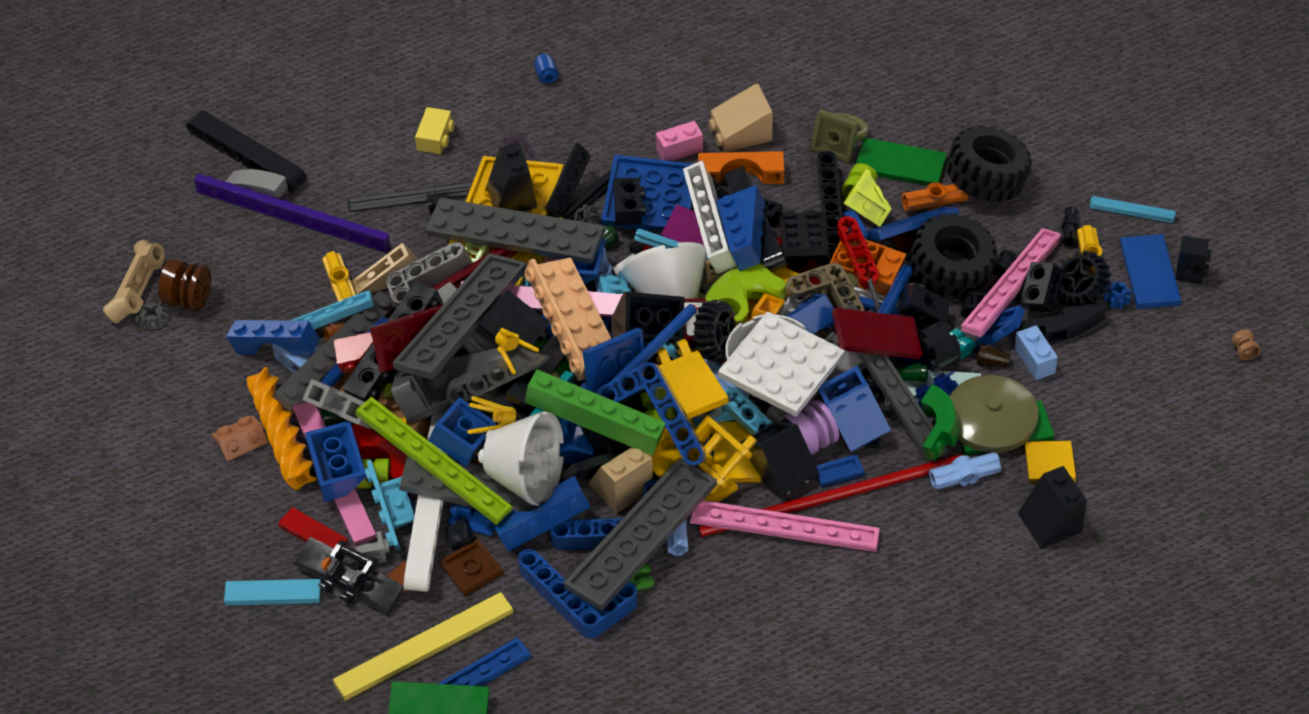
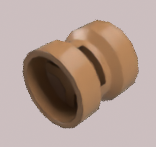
(1245, 344)

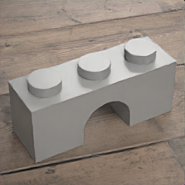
(334, 401)

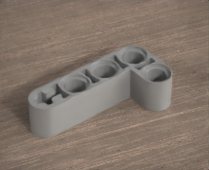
(428, 270)

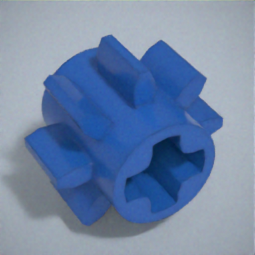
(1117, 295)

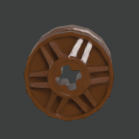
(184, 284)

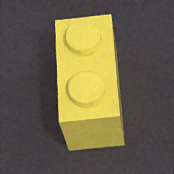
(434, 130)

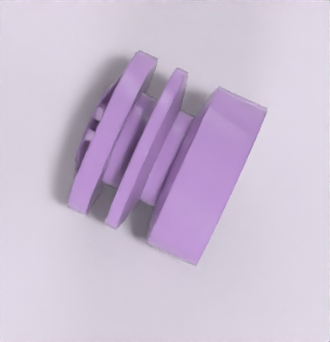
(815, 425)

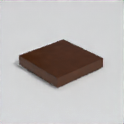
(471, 567)

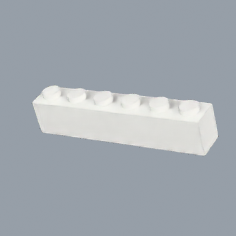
(708, 216)

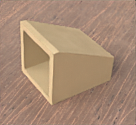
(742, 120)
(623, 479)

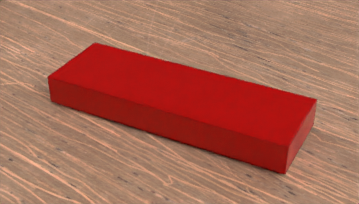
(303, 527)

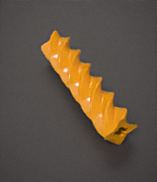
(279, 431)

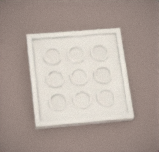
(781, 363)

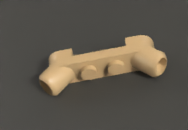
(128, 297)

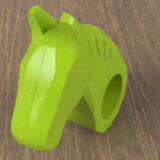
(745, 285)

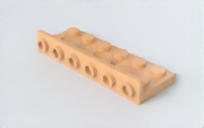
(568, 309)

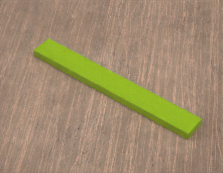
(434, 460)

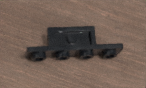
(568, 181)

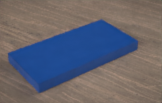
(908, 223)
(1150, 271)

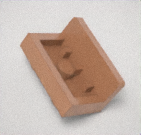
(240, 437)

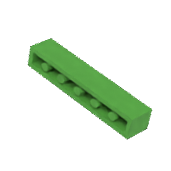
(594, 412)

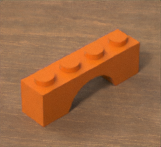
(764, 165)

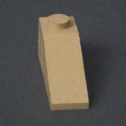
(375, 276)

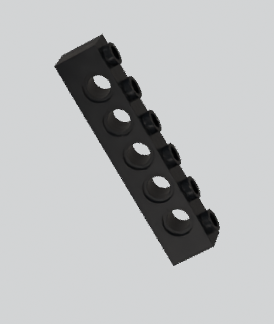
(357, 385)

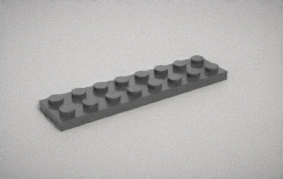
(515, 230)
(459, 316)
(421, 482)
(640, 534)

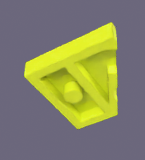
(868, 200)

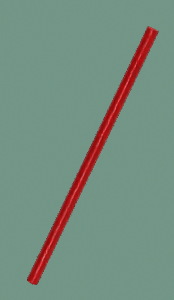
(846, 491)

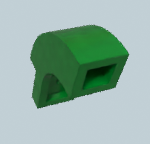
(946, 429)

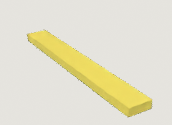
(422, 646)

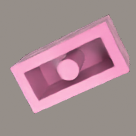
(679, 141)

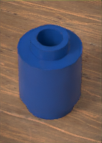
(545, 68)

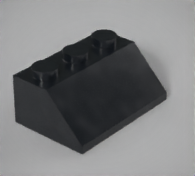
(648, 313)

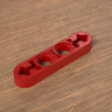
(857, 252)

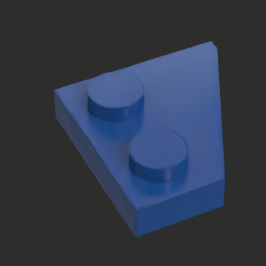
(1006, 323)

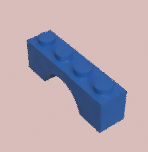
(293, 336)
(565, 502)

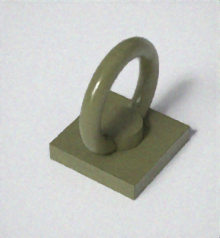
(838, 133)

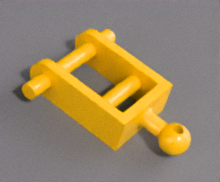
(703, 432)

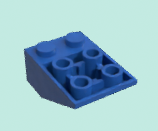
(854, 408)

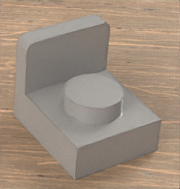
(375, 549)

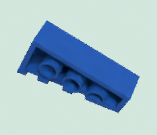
(742, 223)

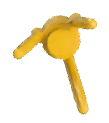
(508, 341)
(501, 414)

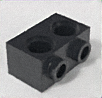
(628, 201)
(1042, 286)

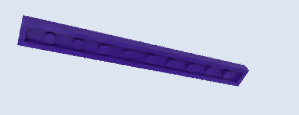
(292, 213)

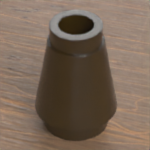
(992, 356)

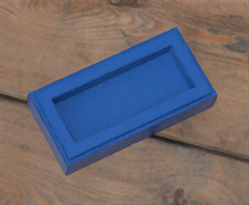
(839, 471)

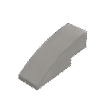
(259, 181)

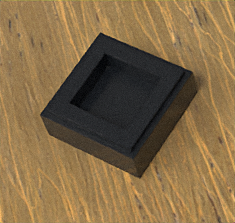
(459, 533)

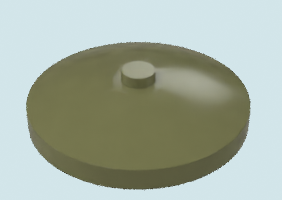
(994, 413)

